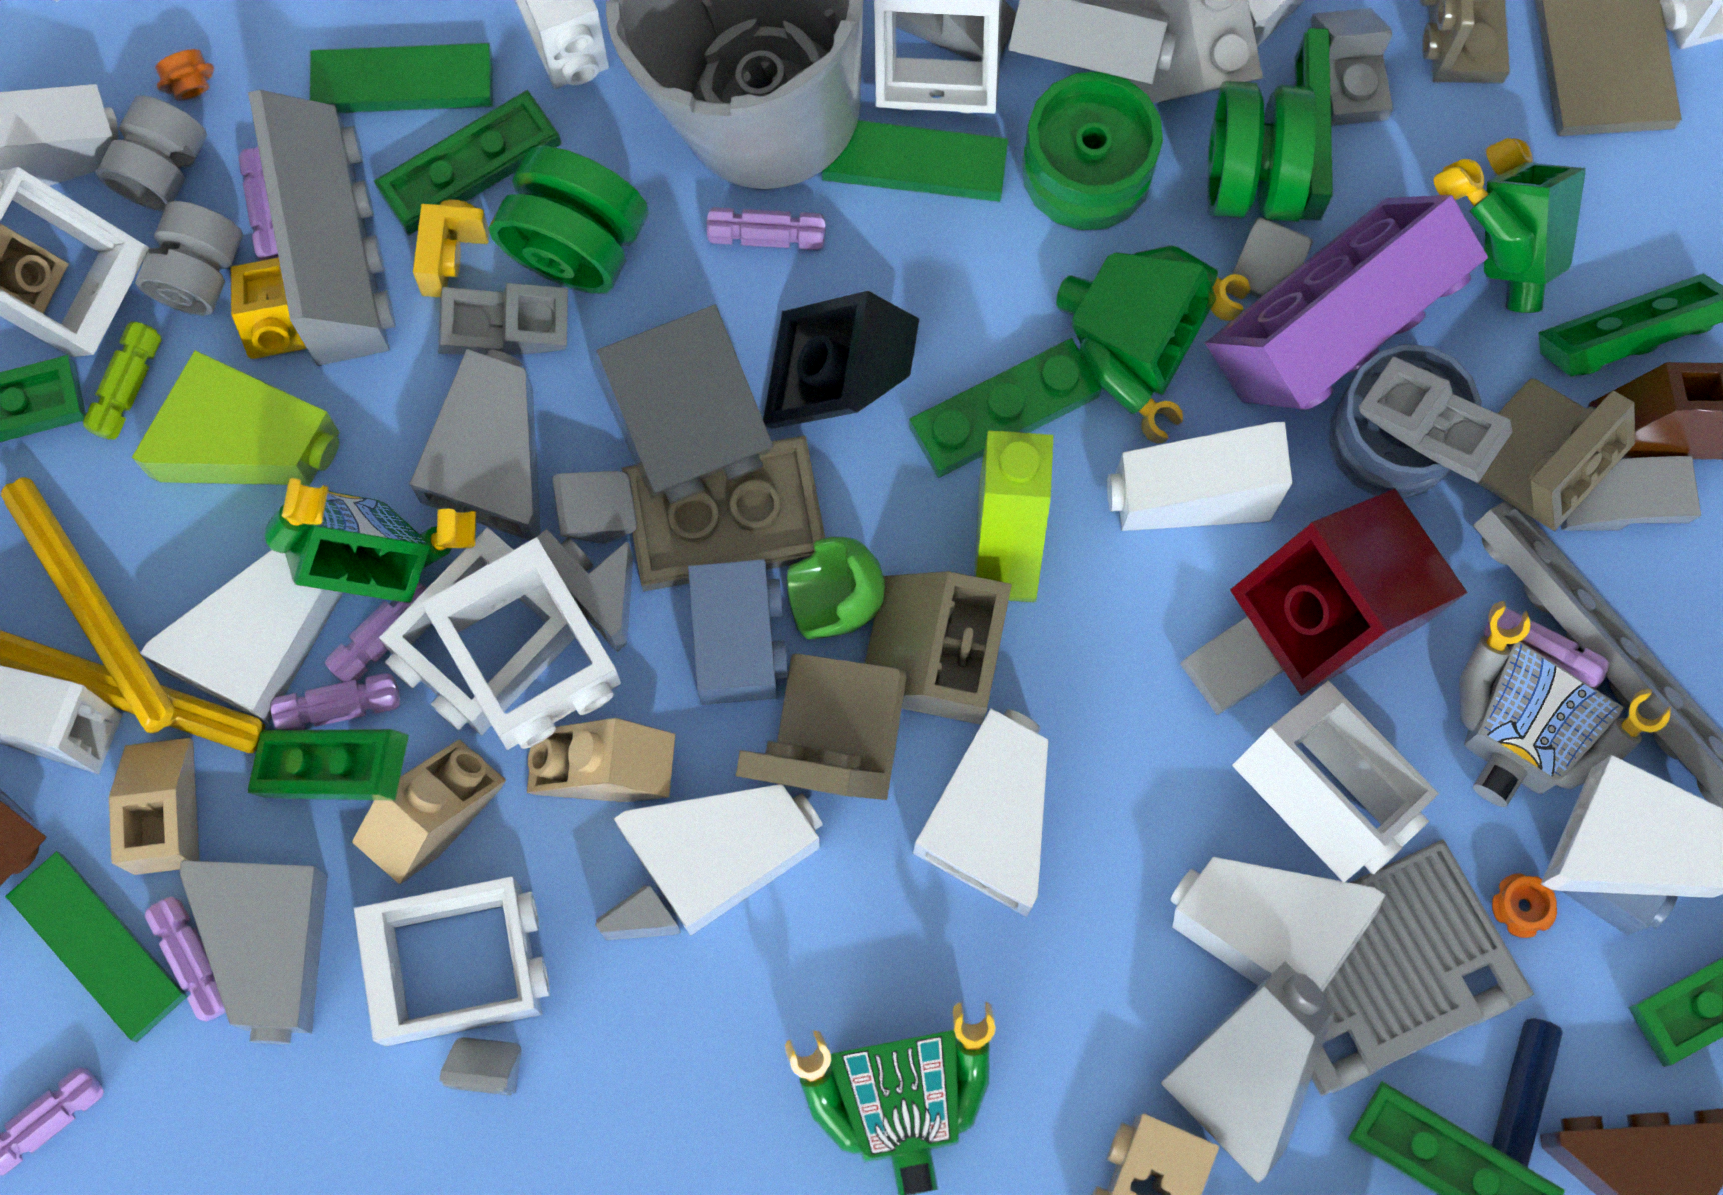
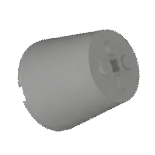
(749, 84)

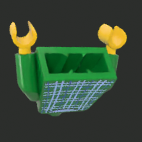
(360, 542)

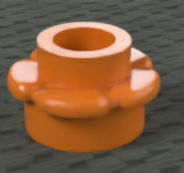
(184, 74)
(1541, 901)

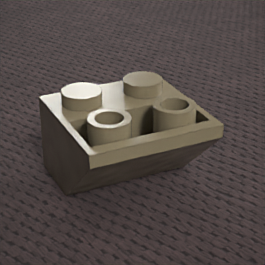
(945, 638)

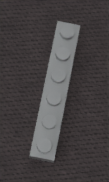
(1561, 590)

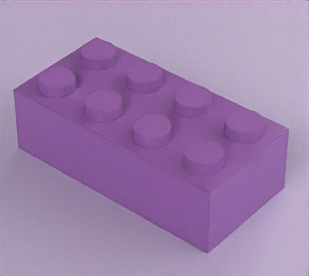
(1347, 301)

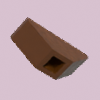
(1676, 411)
(1645, 1157)

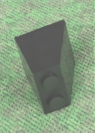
(683, 404)

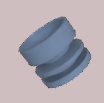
(1373, 456)

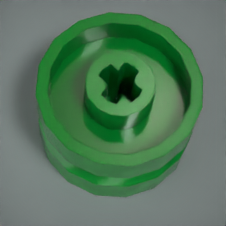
(1091, 150)
(1261, 151)
(569, 219)

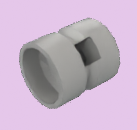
(150, 156)
(189, 258)

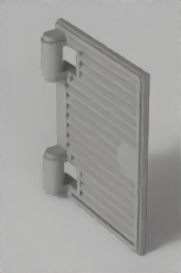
(1408, 968)

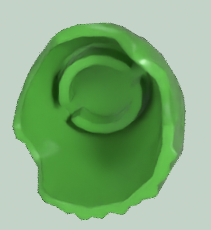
(835, 588)

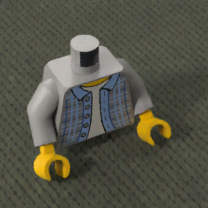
(1538, 719)

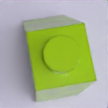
(234, 431)
(1013, 510)

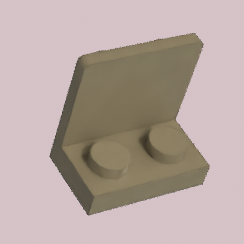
(1467, 40)
(1557, 450)
(833, 729)

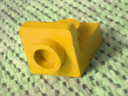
(439, 241)
(262, 310)

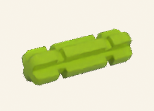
(122, 380)

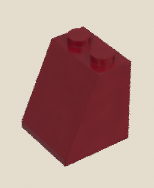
(1347, 589)

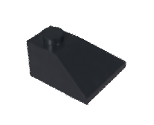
(838, 358)

